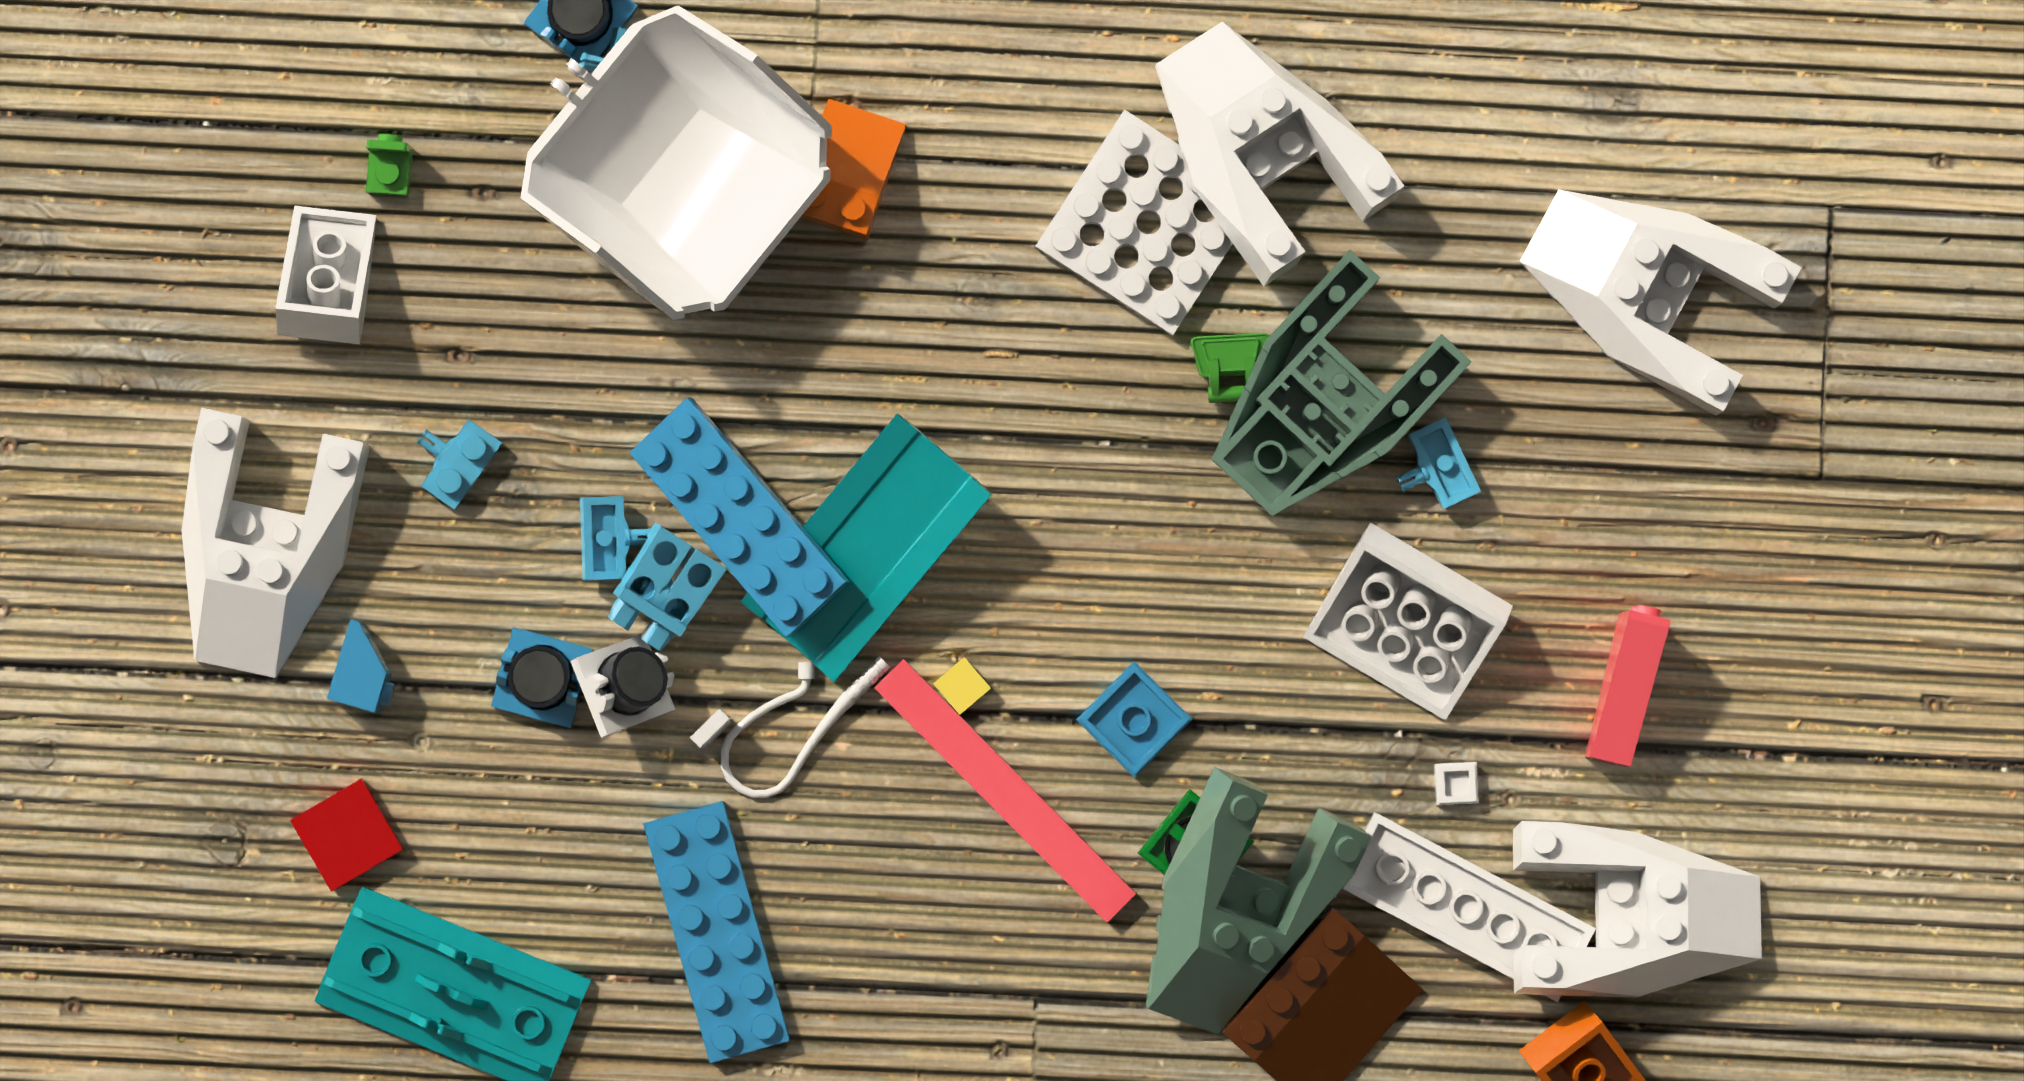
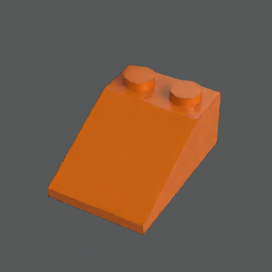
(859, 165)
(1579, 1050)

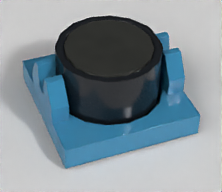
(579, 24)
(539, 677)

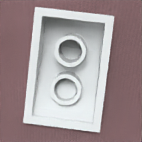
(326, 275)

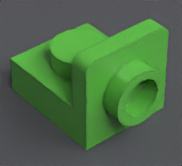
(389, 166)

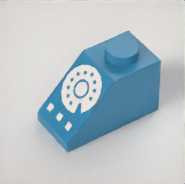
(361, 672)

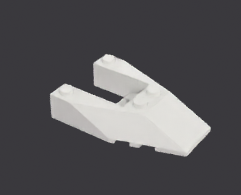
(1251, 124)
(1629, 273)
(254, 567)
(1657, 913)

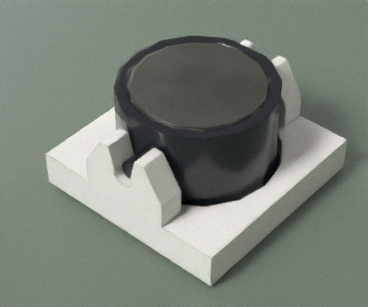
(627, 683)

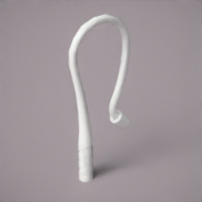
(806, 672)

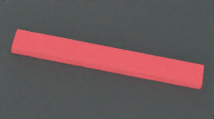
(1005, 790)

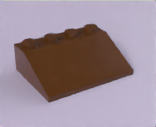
(1322, 1005)

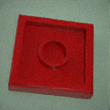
(347, 834)

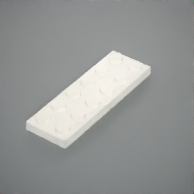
(1457, 899)

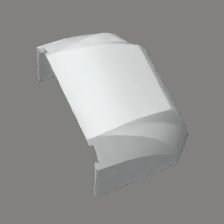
(678, 162)

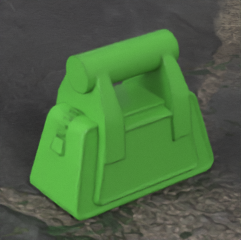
(1226, 357)

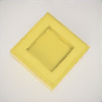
(962, 686)

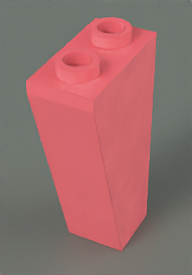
(1627, 685)

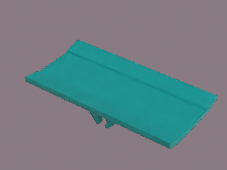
(884, 534)
(451, 989)

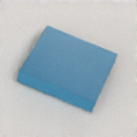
(1134, 719)

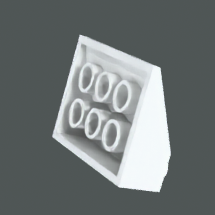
(1408, 621)

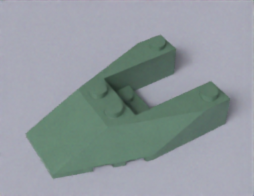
(1311, 411)
(1230, 925)

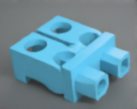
(666, 585)

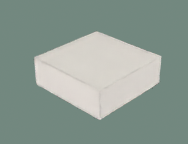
(711, 729)
(1456, 783)

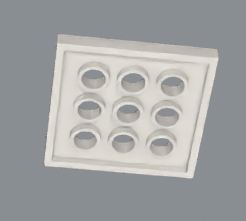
(1097, 263)

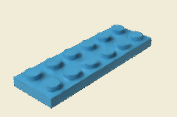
(739, 517)
(716, 931)

